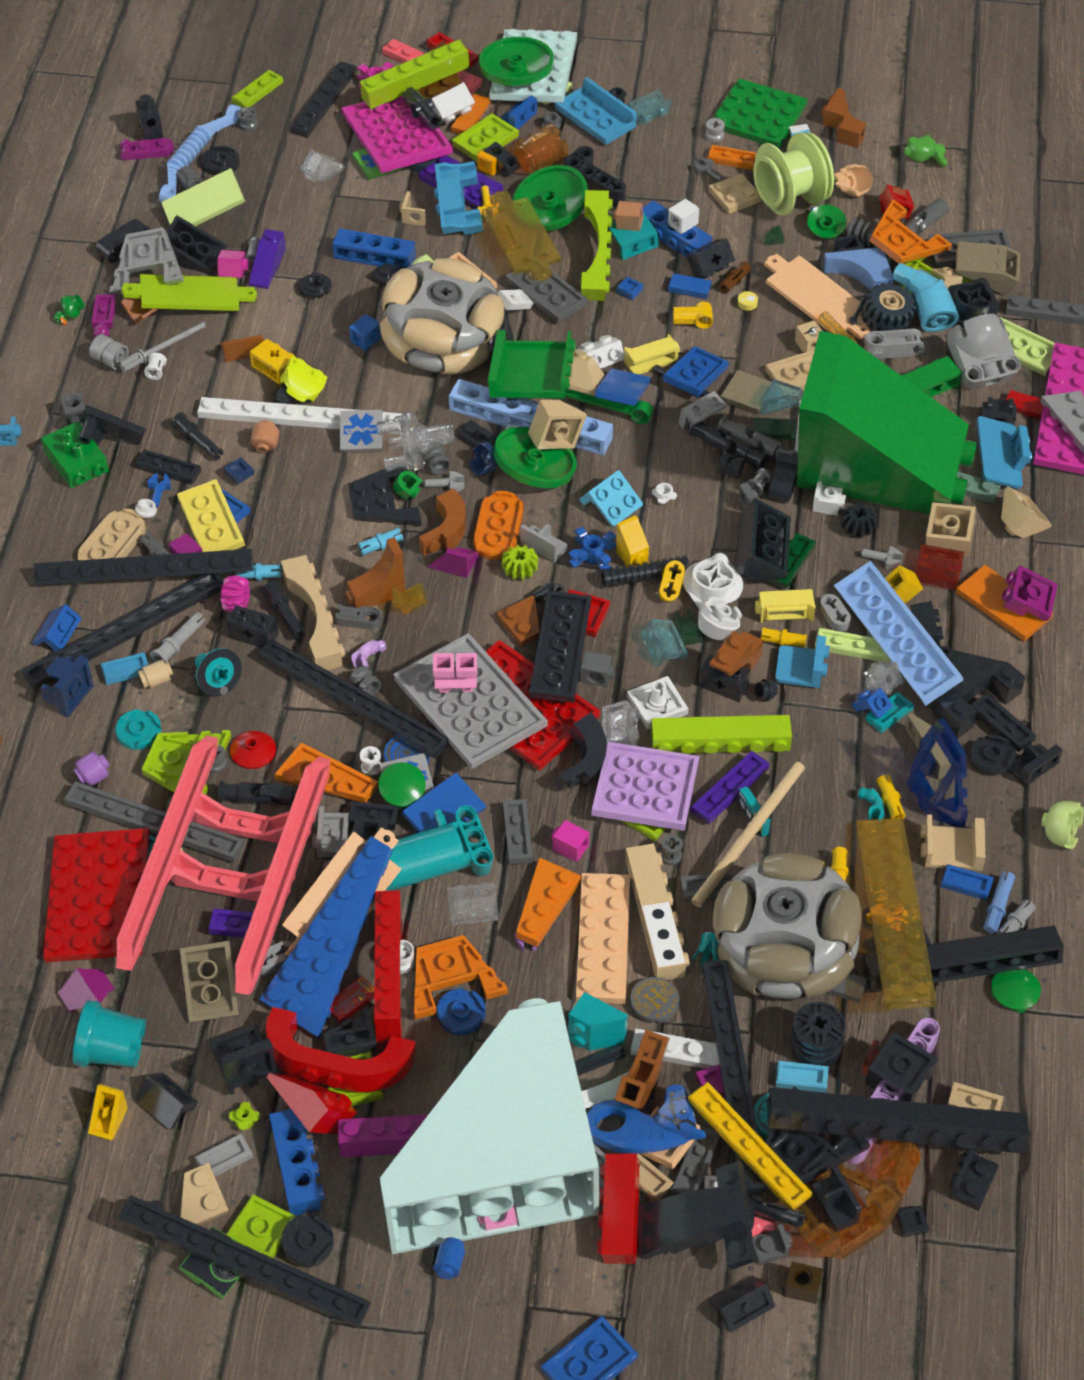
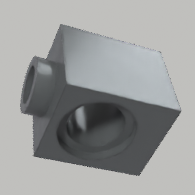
(72, 407)
(596, 669)

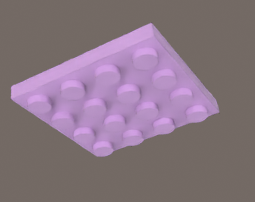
(645, 786)

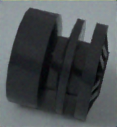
(817, 1034)

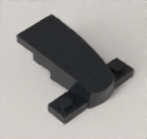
(702, 1219)

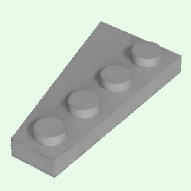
(1070, 412)

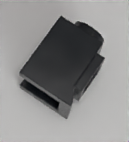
(847, 243)

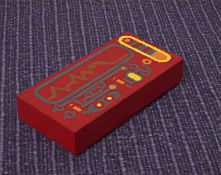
(352, 999)

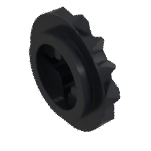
(308, 282)

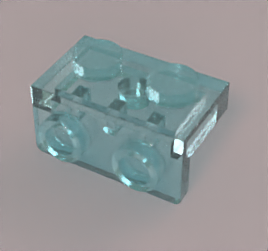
(650, 106)

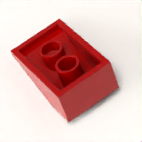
(313, 1104)

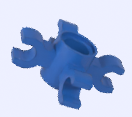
(592, 549)

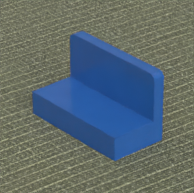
(521, 112)
(58, 628)

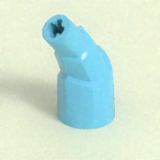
(933, 300)

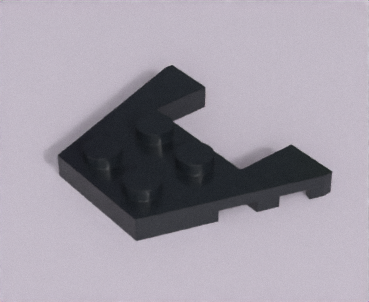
(374, 500)
(809, 1154)

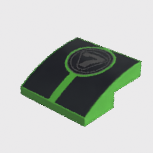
(211, 1276)

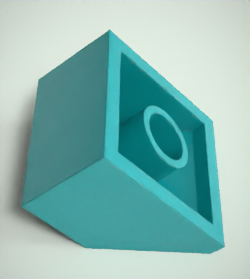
(596, 1024)

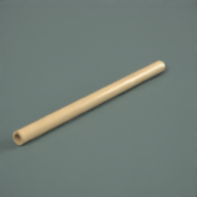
(748, 834)

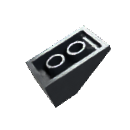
(193, 246)

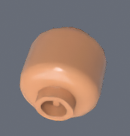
(264, 436)

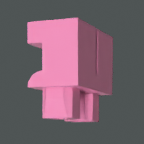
(459, 676)

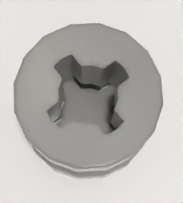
(714, 130)

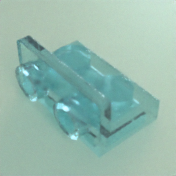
(663, 641)

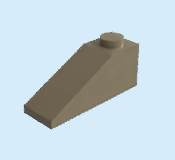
(917, 729)

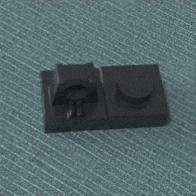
(474, 434)

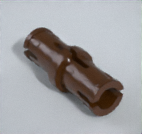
(741, 270)

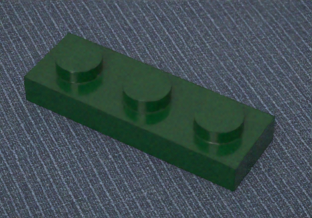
(799, 551)

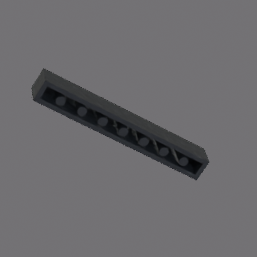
(983, 955)

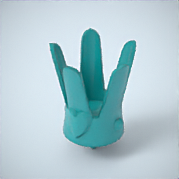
(708, 944)

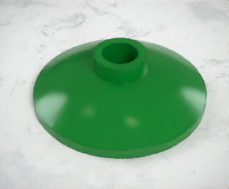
(826, 215)

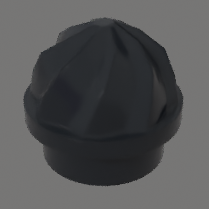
(283, 397)
(766, 690)

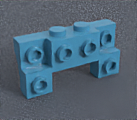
(450, 193)

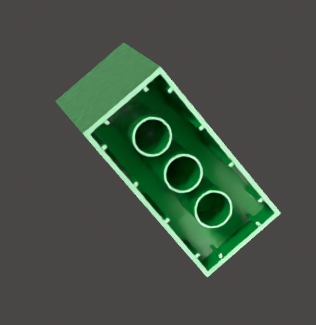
(877, 432)

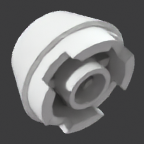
(718, 619)

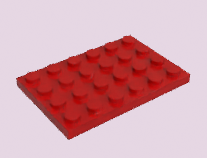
(560, 716)
(92, 891)

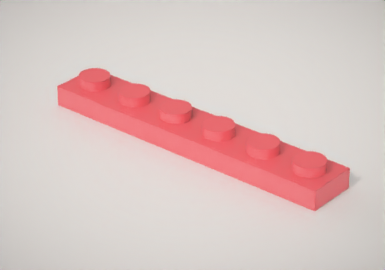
(404, 53)

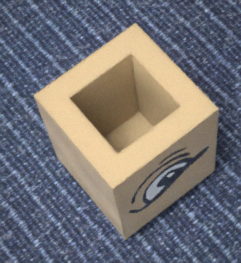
(807, 336)

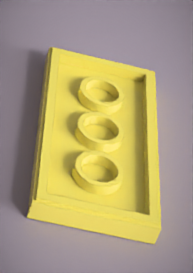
(210, 517)

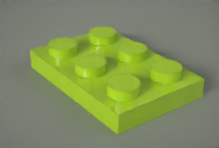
(483, 135)

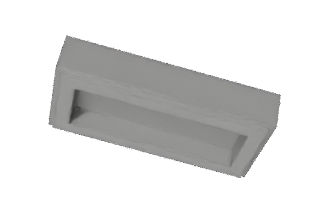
(226, 1155)

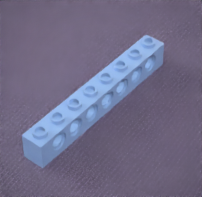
(475, 402)

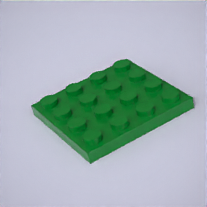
(760, 112)

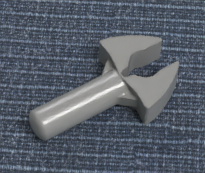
(449, 482)
(892, 558)

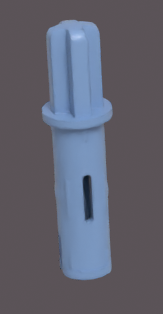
(996, 910)

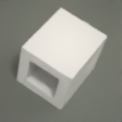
(683, 216)

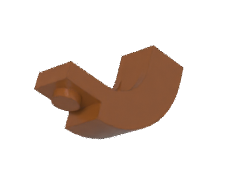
(452, 530)
(639, 1082)

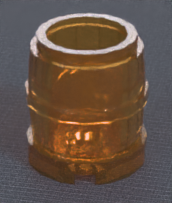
(541, 149)

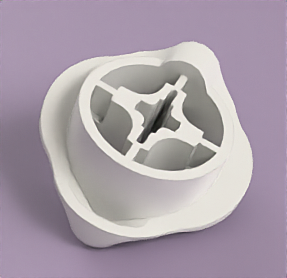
(713, 579)

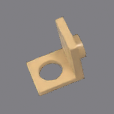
(406, 210)
(948, 276)

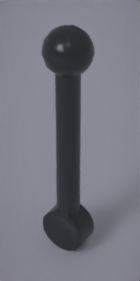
(853, 320)

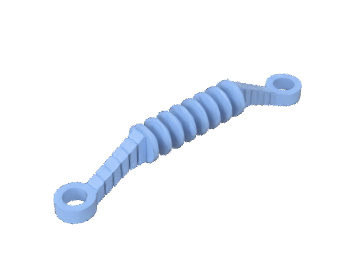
(192, 146)

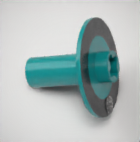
(218, 671)

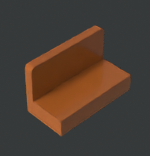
(240, 348)

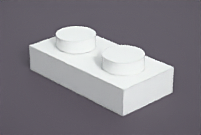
(515, 299)

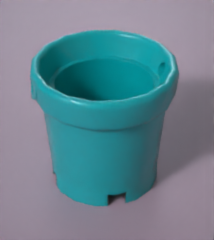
(107, 1037)

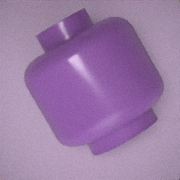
(91, 768)

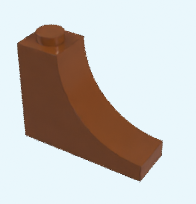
(376, 584)

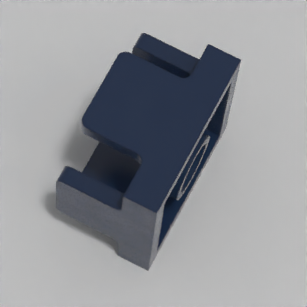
(73, 683)

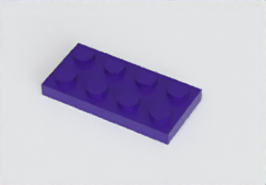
(472, 193)

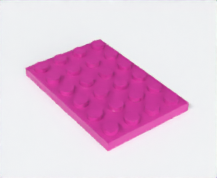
(394, 135)

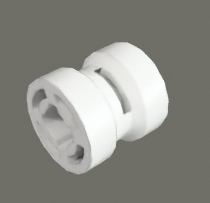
(407, 958)

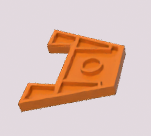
(900, 241)

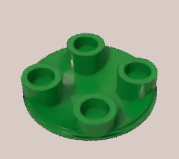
(402, 784)
(1016, 989)

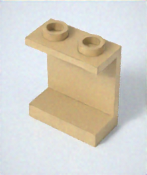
(954, 845)

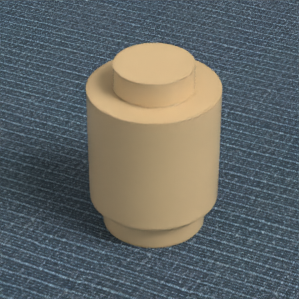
(155, 674)

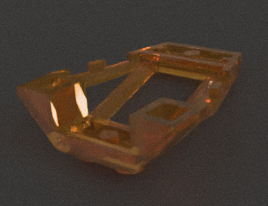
(874, 1218)

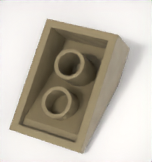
(209, 981)

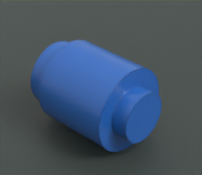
(449, 1258)

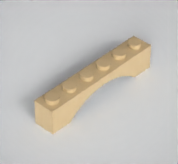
(301, 582)

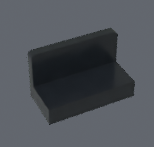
(165, 1099)
(743, 1302)

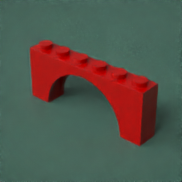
(387, 966)

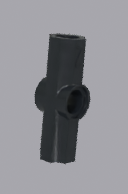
(422, 108)

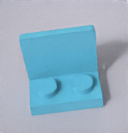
(613, 498)

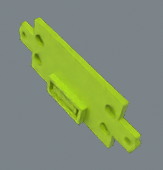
(192, 294)

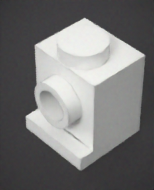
(828, 499)

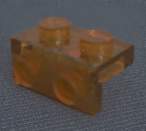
(896, 1164)

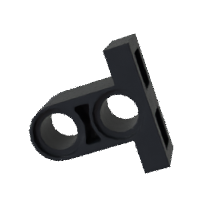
(784, 477)

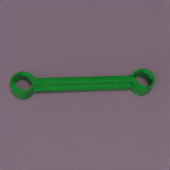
(631, 410)

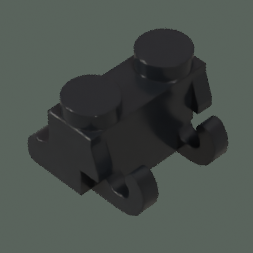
(999, 410)

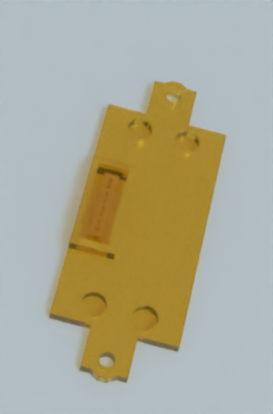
(521, 235)

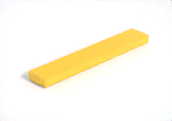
(749, 1146)

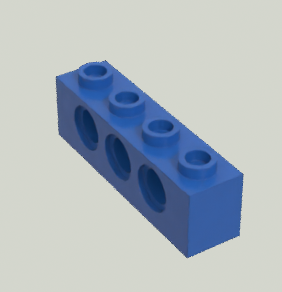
(682, 243)
(372, 249)
(300, 1198)

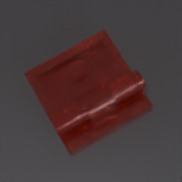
(939, 566)

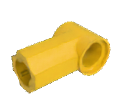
(699, 315)

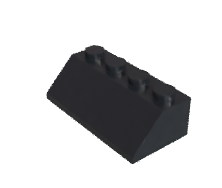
(763, 542)

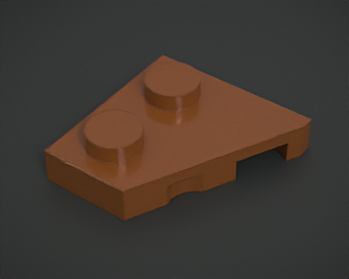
(521, 621)

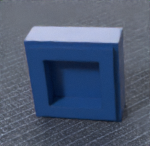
(629, 288)

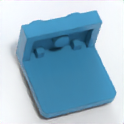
(802, 665)

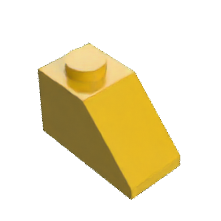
(631, 542)
(904, 583)

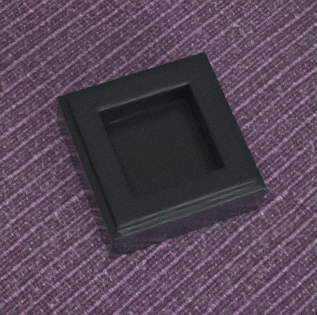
(912, 1221)

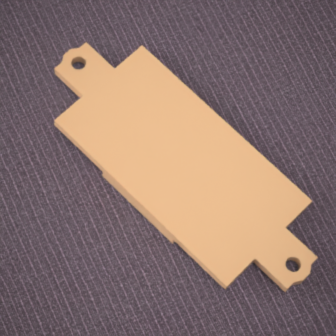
(814, 292)
(325, 884)

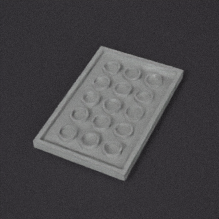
(476, 721)

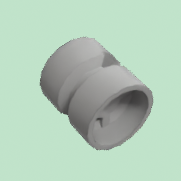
(108, 351)

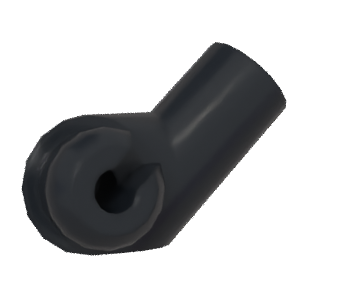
(541, 593)

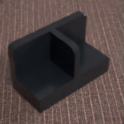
(1035, 762)
(837, 1200)

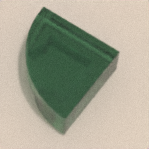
(774, 236)

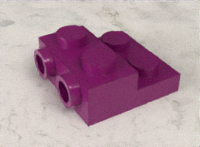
(1029, 593)

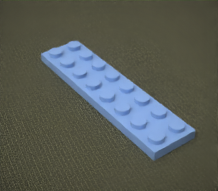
(898, 633)

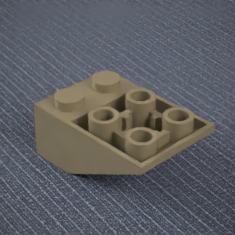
(989, 261)

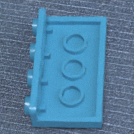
(598, 112)

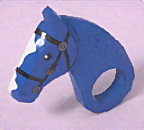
(667, 1128)

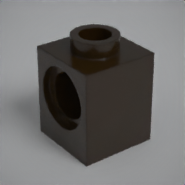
(808, 1273)

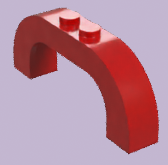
(335, 1069)

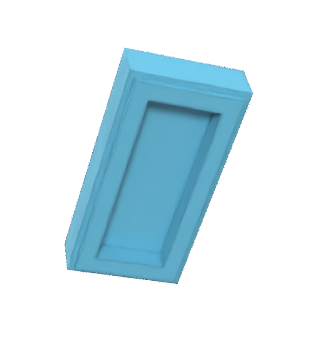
(802, 1076)

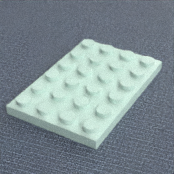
(554, 85)

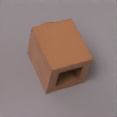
(628, 216)

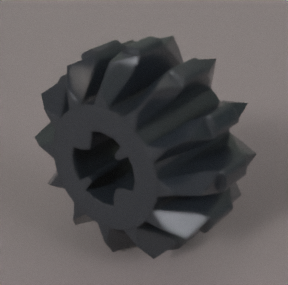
(859, 520)

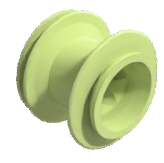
(799, 171)

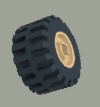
(888, 308)

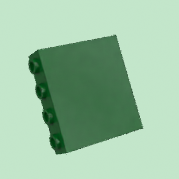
(530, 368)

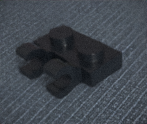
(372, 816)

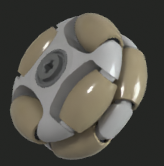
(787, 927)

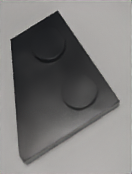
(352, 1036)

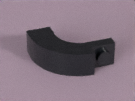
(593, 747)

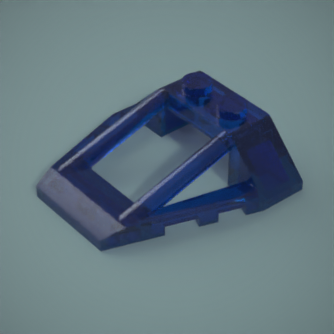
(950, 810)

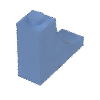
(865, 265)

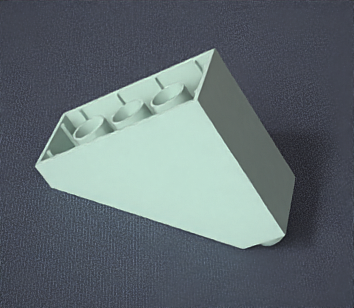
(498, 1140)

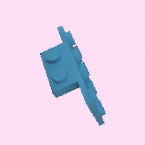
(1003, 451)

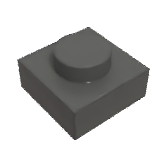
(746, 494)

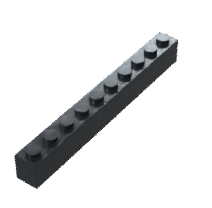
(897, 1120)

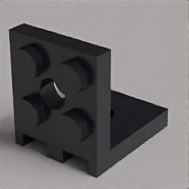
(243, 1057)

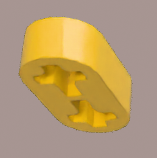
(676, 583)

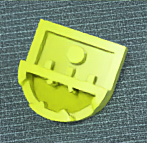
(302, 380)

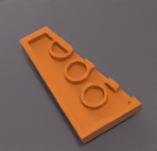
(342, 779)

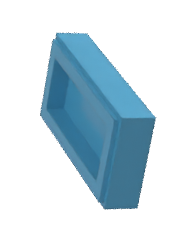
(123, 668)

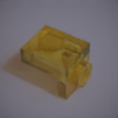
(410, 598)

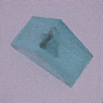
(780, 397)

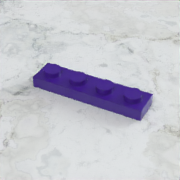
(728, 787)

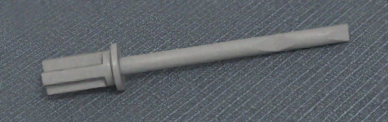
(140, 356)

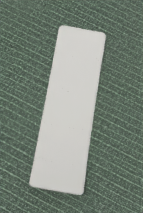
(602, 1092)

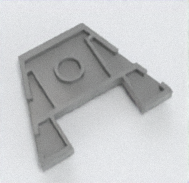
(143, 252)

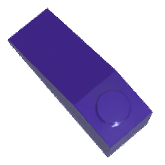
(267, 259)

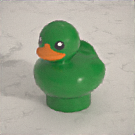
(71, 308)

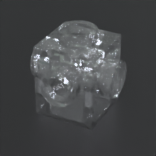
(883, 675)

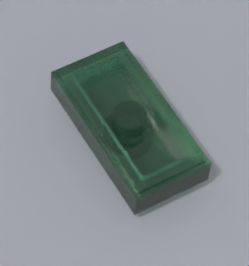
(776, 428)

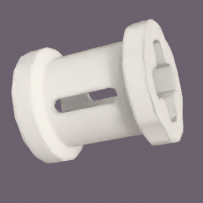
(155, 366)
(370, 761)

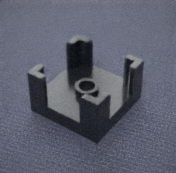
(901, 1067)

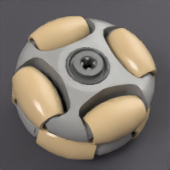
(441, 316)

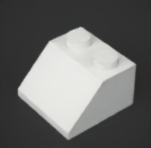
(453, 102)

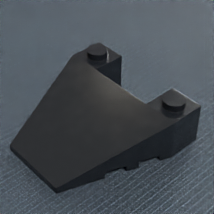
(978, 674)

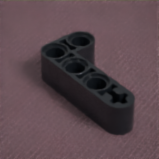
(596, 179)

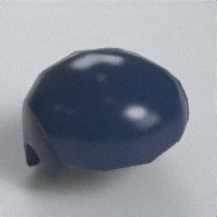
(484, 460)

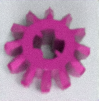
(235, 592)

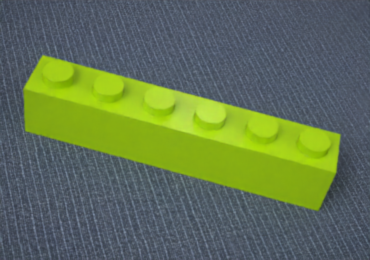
(414, 73)
(722, 734)

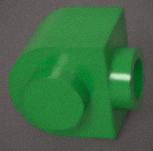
(407, 485)

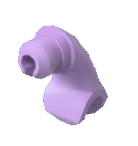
(366, 650)

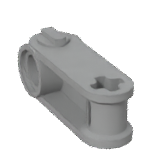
(894, 343)

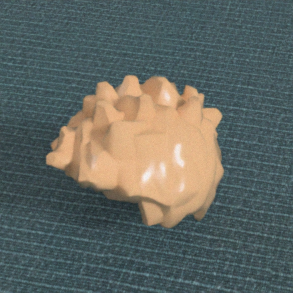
(854, 180)

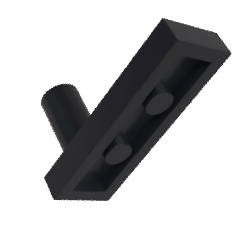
(97, 419)

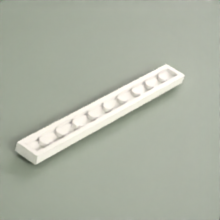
(275, 412)

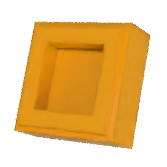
(487, 163)

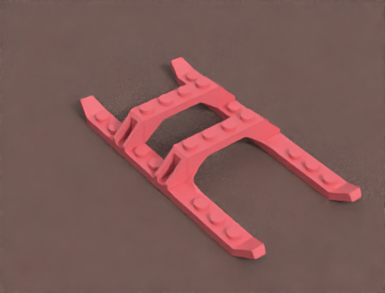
(265, 887)

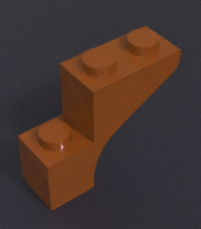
(836, 115)
(738, 652)

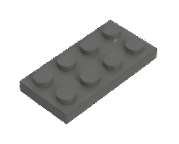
(948, 258)
(551, 296)

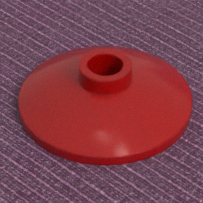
(252, 756)

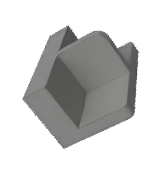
(542, 542)

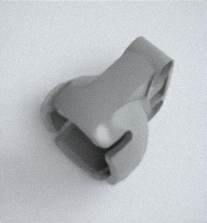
(983, 352)

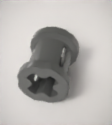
(668, 850)

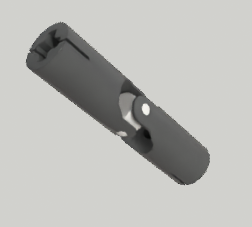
(928, 216)

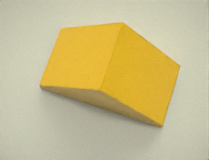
(107, 1112)

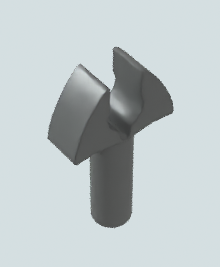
(705, 166)

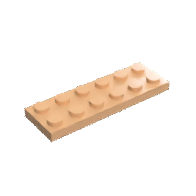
(603, 937)

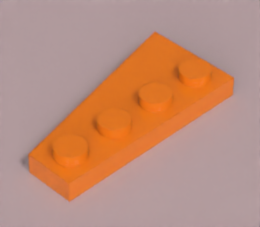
(546, 898)

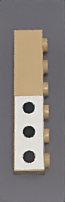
(656, 912)

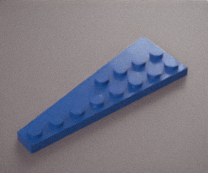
(324, 952)

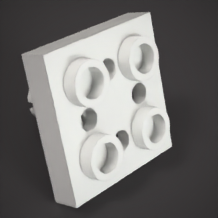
(655, 697)

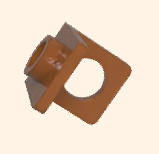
(135, 311)

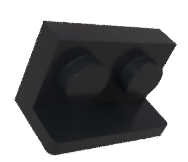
(973, 1180)

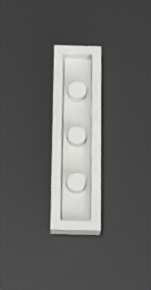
(683, 1050)

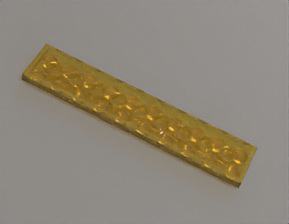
(895, 914)

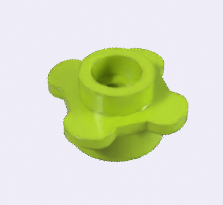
(247, 1122)

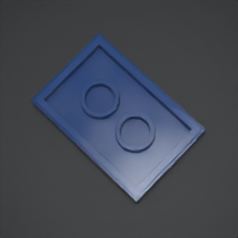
(695, 371)
(622, 387)
(446, 797)
(592, 1355)

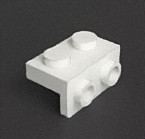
(605, 351)

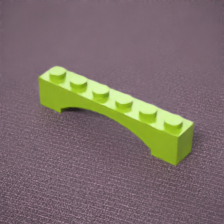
(594, 280)

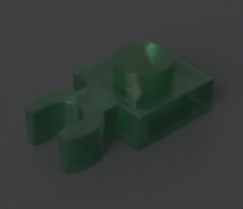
(688, 629)

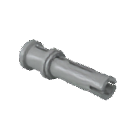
(171, 645)

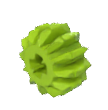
(520, 562)

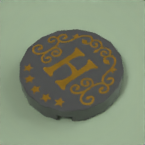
(654, 1000)

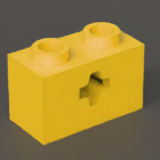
(270, 359)

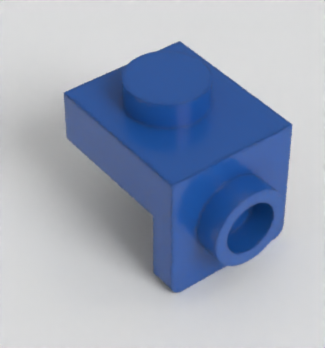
(874, 700)

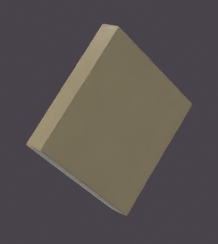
(746, 391)

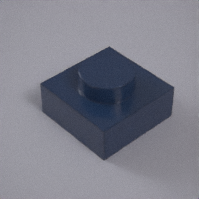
(239, 470)

